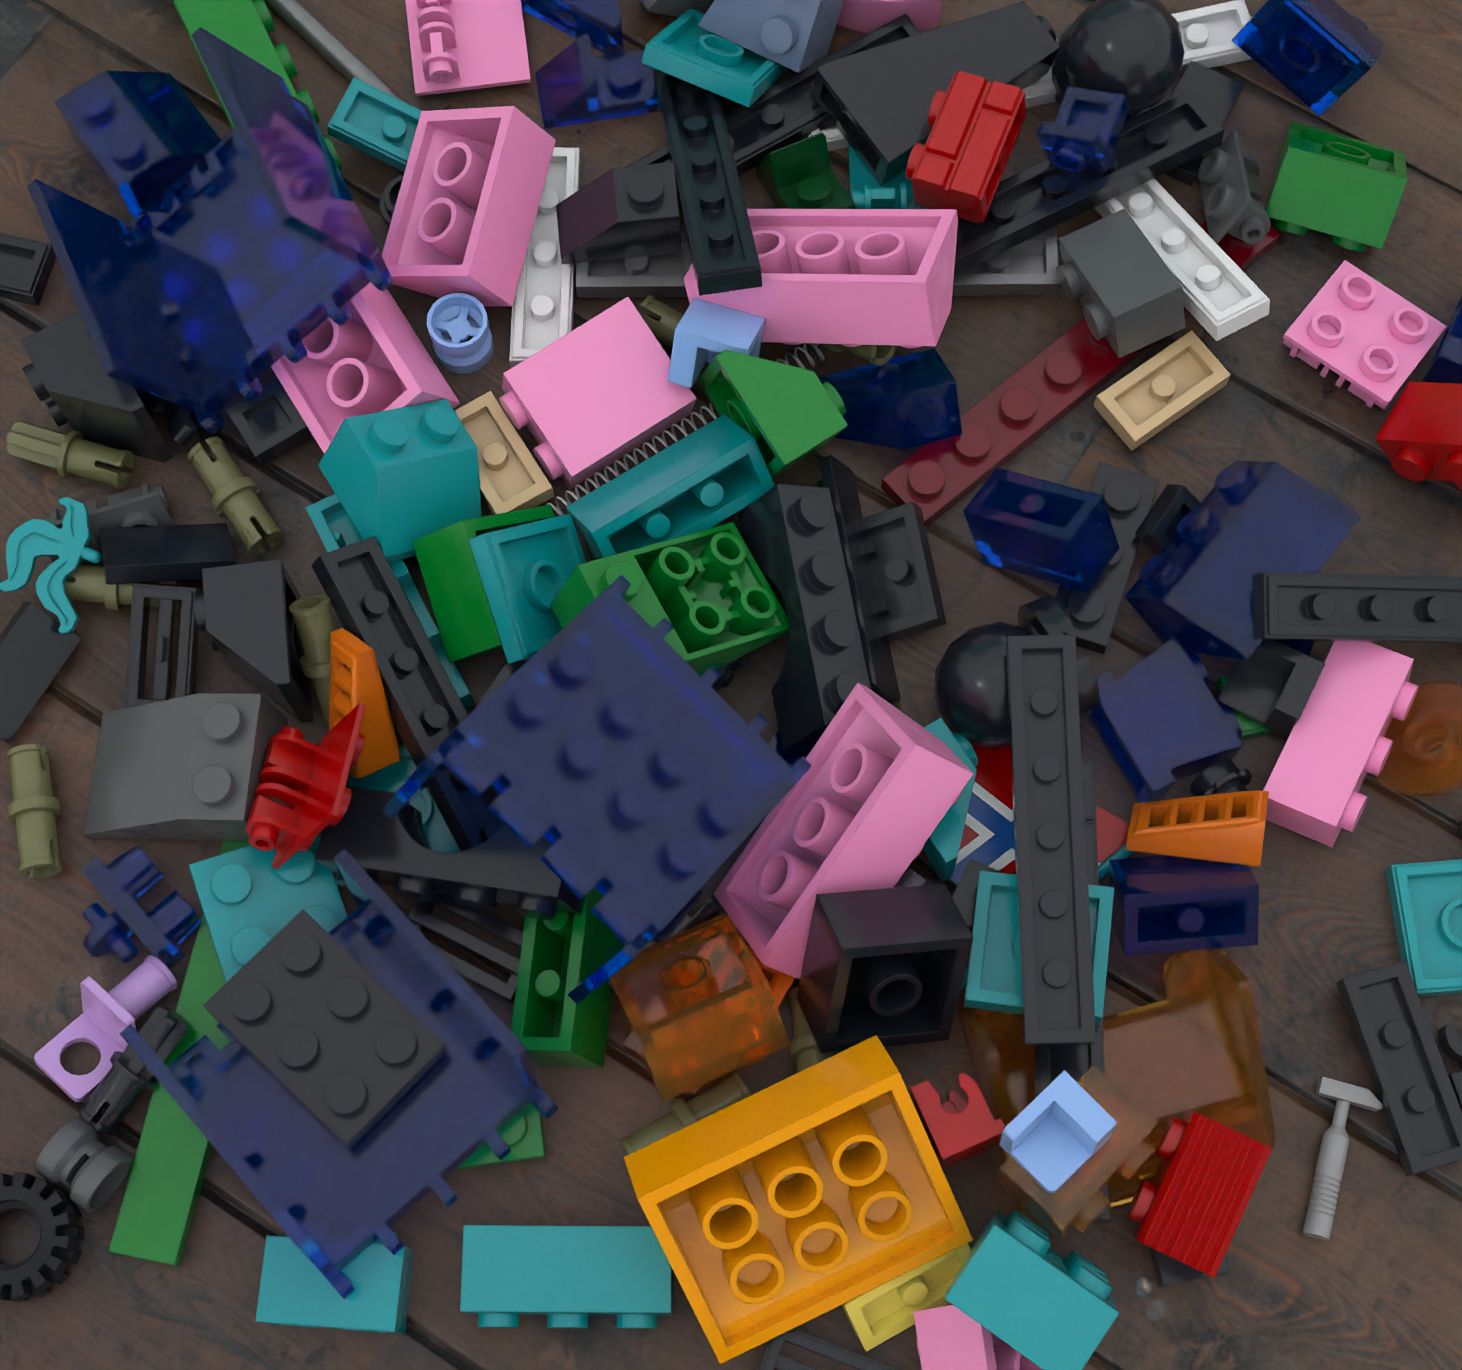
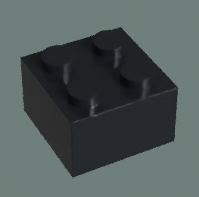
(883, 966)

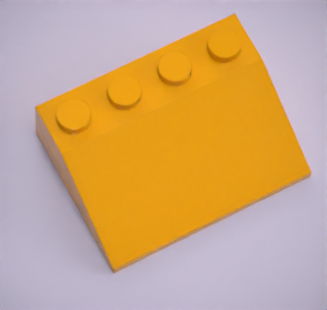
(797, 1198)

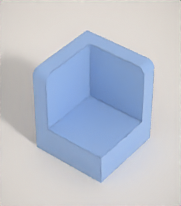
(708, 331)
(1057, 1133)

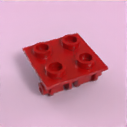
(303, 787)

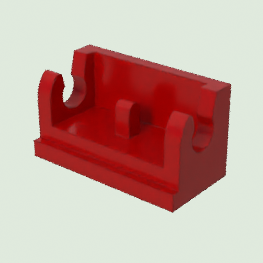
(957, 1127)

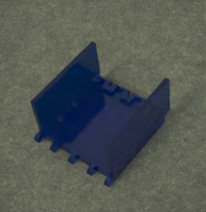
(234, 265)
(620, 767)
(306, 1179)

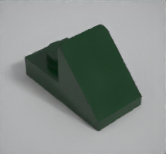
(802, 177)

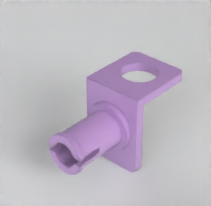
(102, 1021)

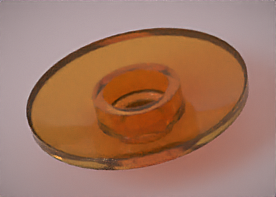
(1432, 721)

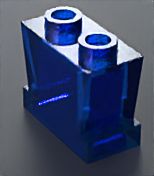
(1163, 721)

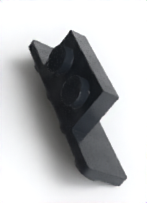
(887, 574)

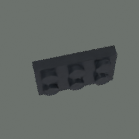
(326, 1029)

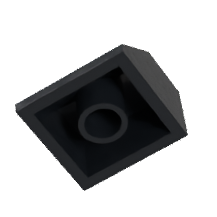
(78, 392)
(253, 628)

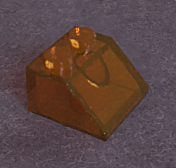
(699, 1007)

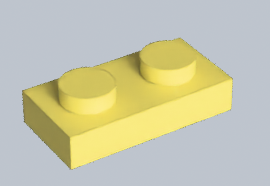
(890, 1307)

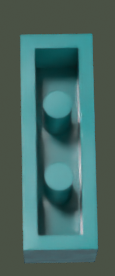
(674, 491)
(565, 1275)

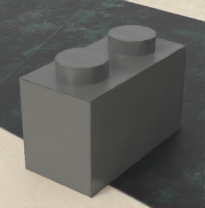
(1120, 283)

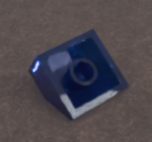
(1310, 48)
(137, 132)

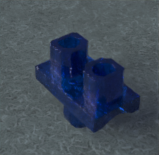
(122, 885)

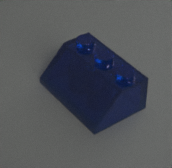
(1247, 525)

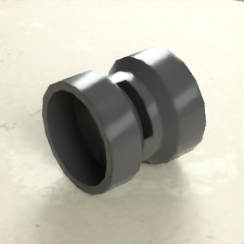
(84, 1164)

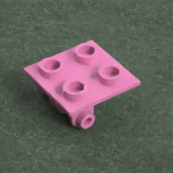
(466, 44)
(1363, 335)

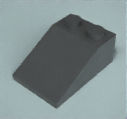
(180, 768)

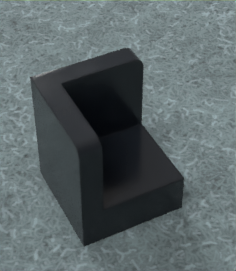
(1271, 686)

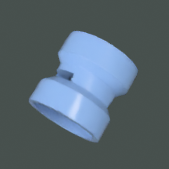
(455, 320)

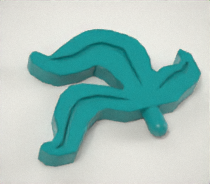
(43, 538)

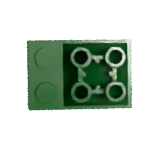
(699, 584)

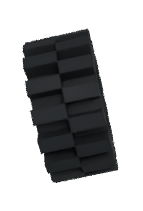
(57, 1236)

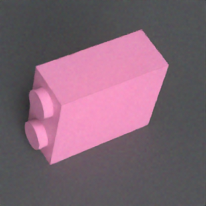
(595, 394)

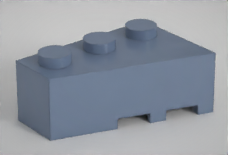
(781, 30)

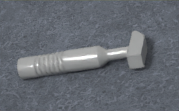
(1333, 1154)

